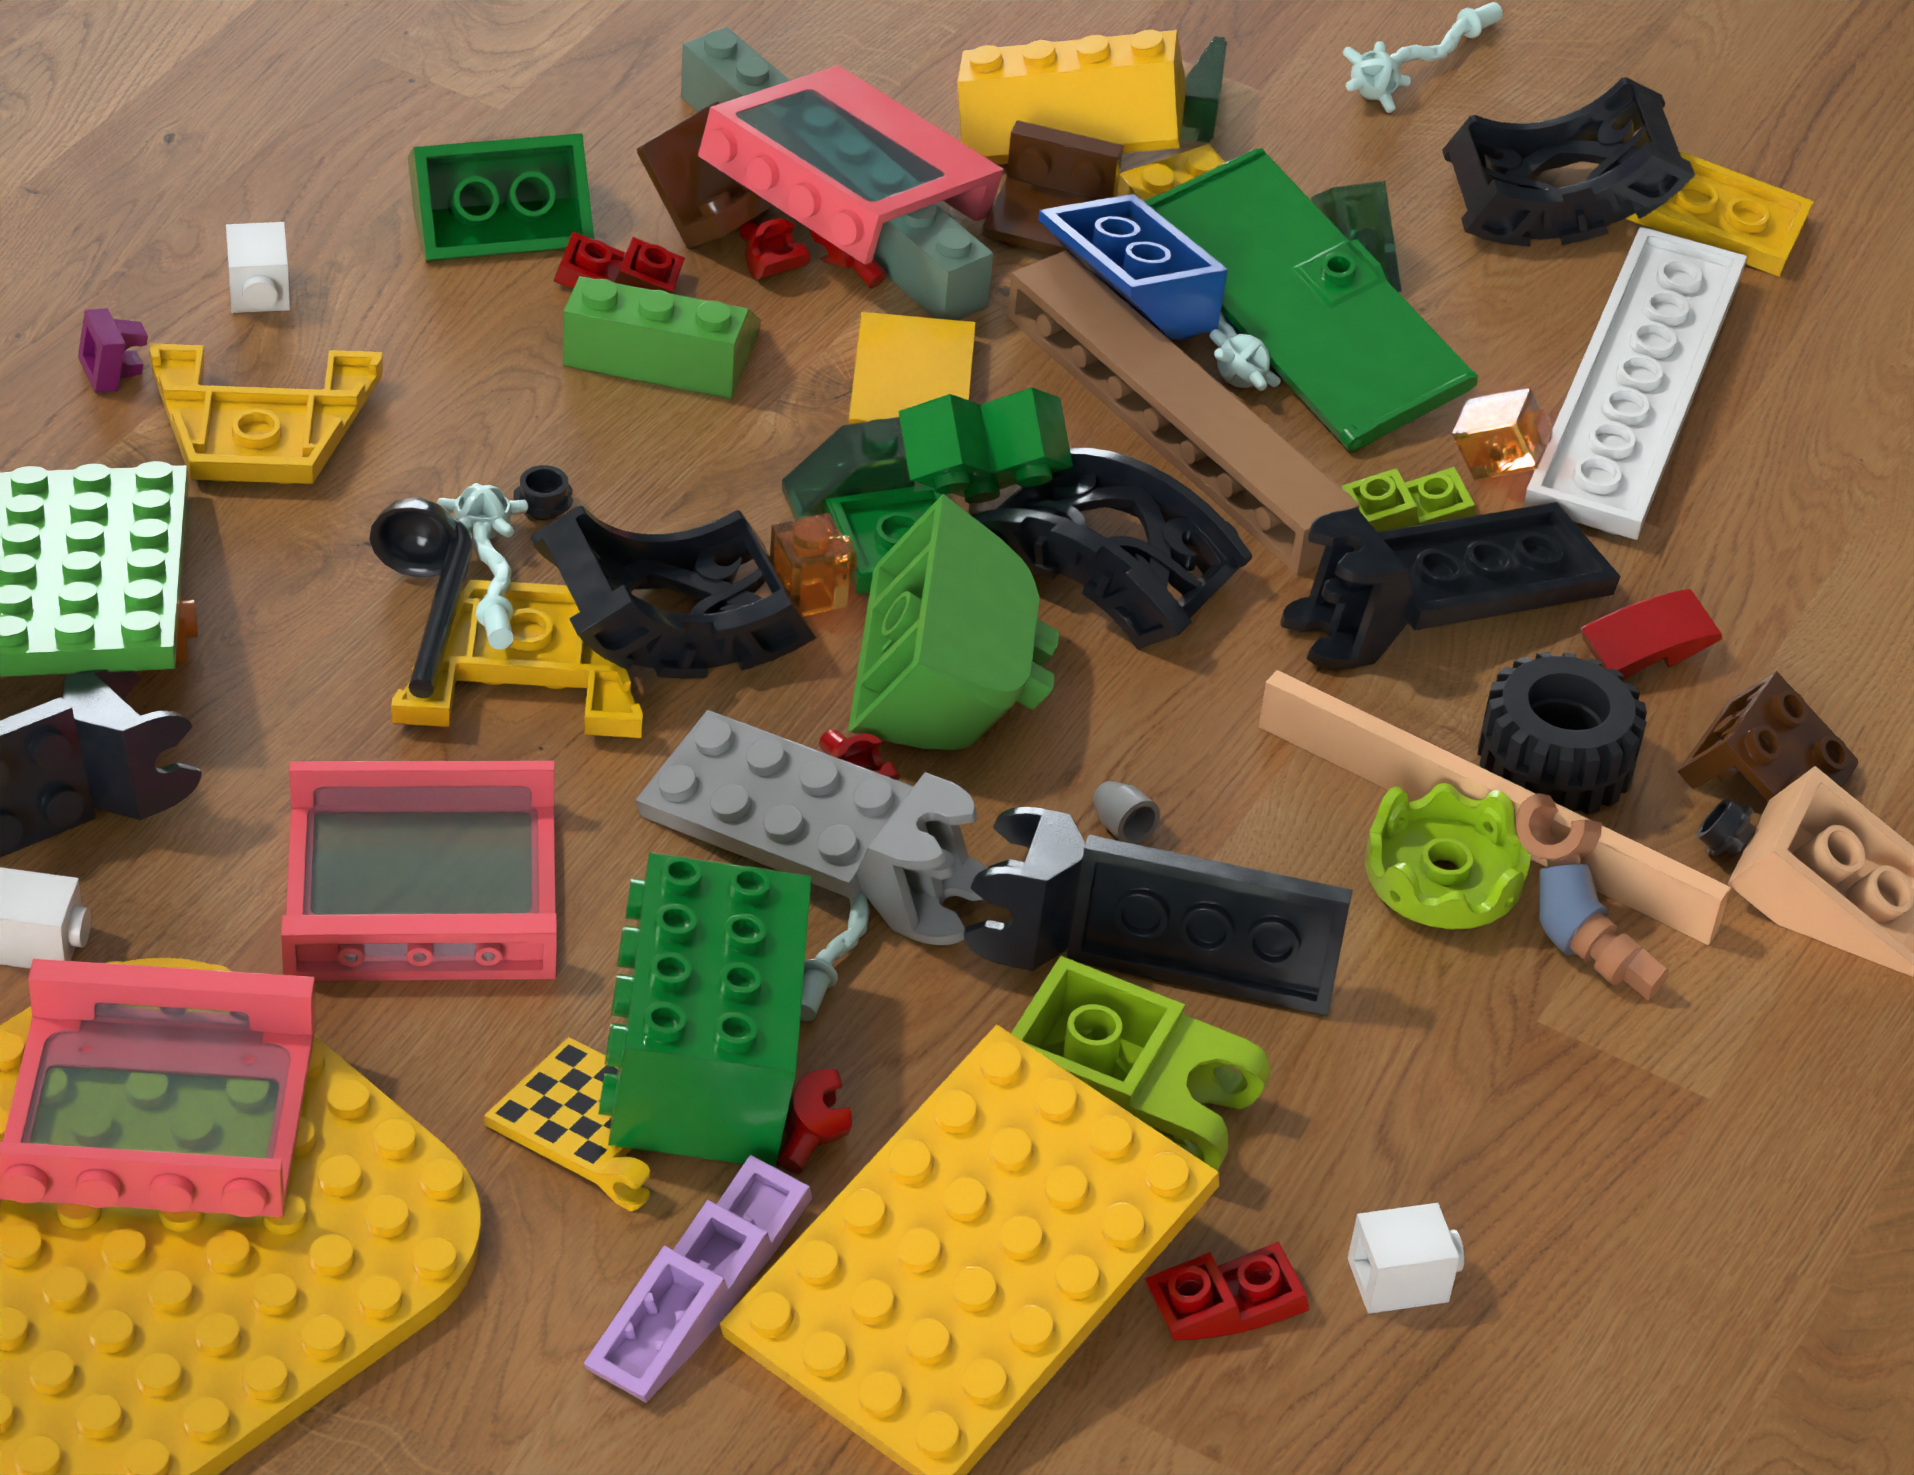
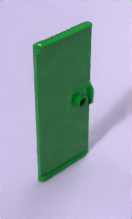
(1315, 301)

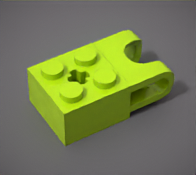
(1145, 1054)

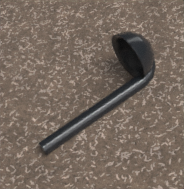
(420, 542)

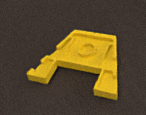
(260, 430)
(541, 654)

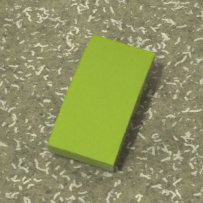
(1397, 504)

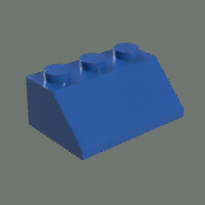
(1143, 262)

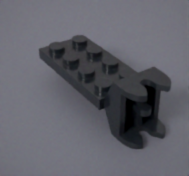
(1439, 576)
(87, 756)
(1159, 915)

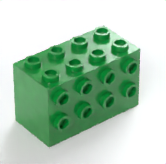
(707, 1010)

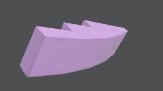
(699, 1280)

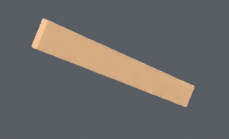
(1397, 758)

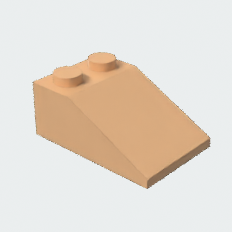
(1832, 872)

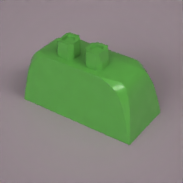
(949, 636)

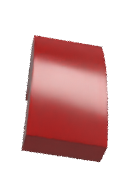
(641, 266)
(1651, 630)
(1230, 1298)

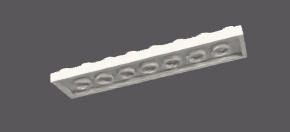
(1636, 382)

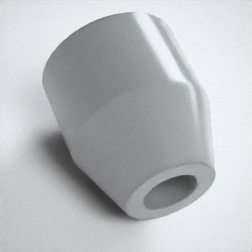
(1126, 811)

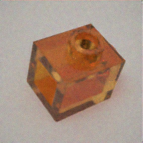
(1502, 433)
(813, 562)

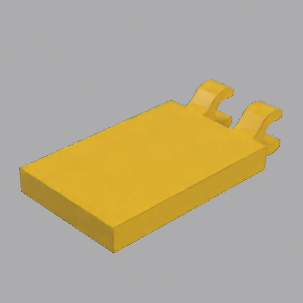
(1733, 215)
(908, 363)

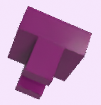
(104, 349)

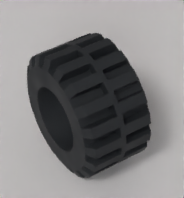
(1563, 730)

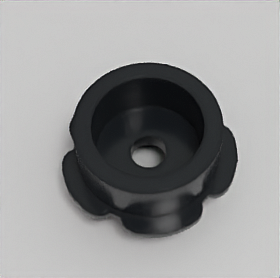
(545, 491)
(1727, 828)

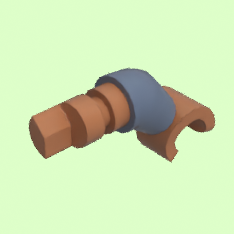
(1570, 902)

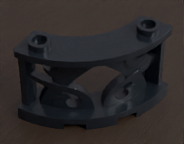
(1502, 159)
(702, 562)
(1123, 572)

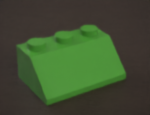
(657, 337)

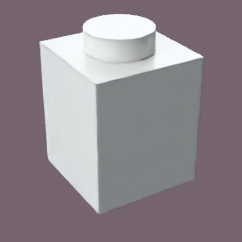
(257, 267)
(40, 917)
(1404, 1257)

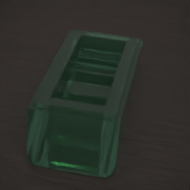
(1203, 93)

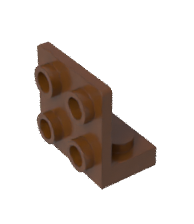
(1047, 172)
(695, 193)
(1769, 739)

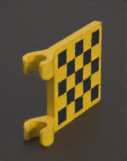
(559, 1118)

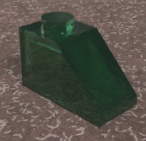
(1364, 215)
(850, 462)

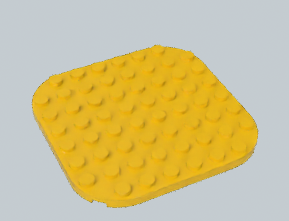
(206, 1333)

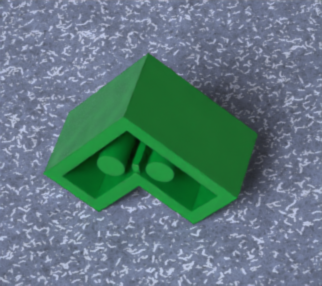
(986, 445)

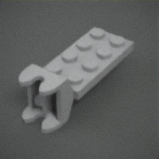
(822, 821)

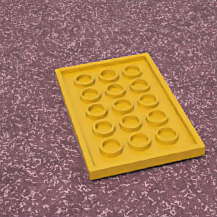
(970, 1257)

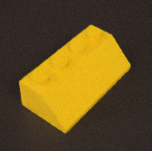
(1094, 87)

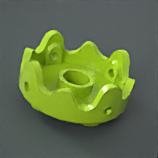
(1452, 828)

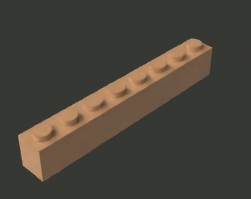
(1176, 406)

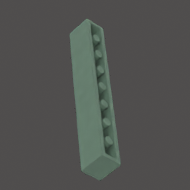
(920, 251)

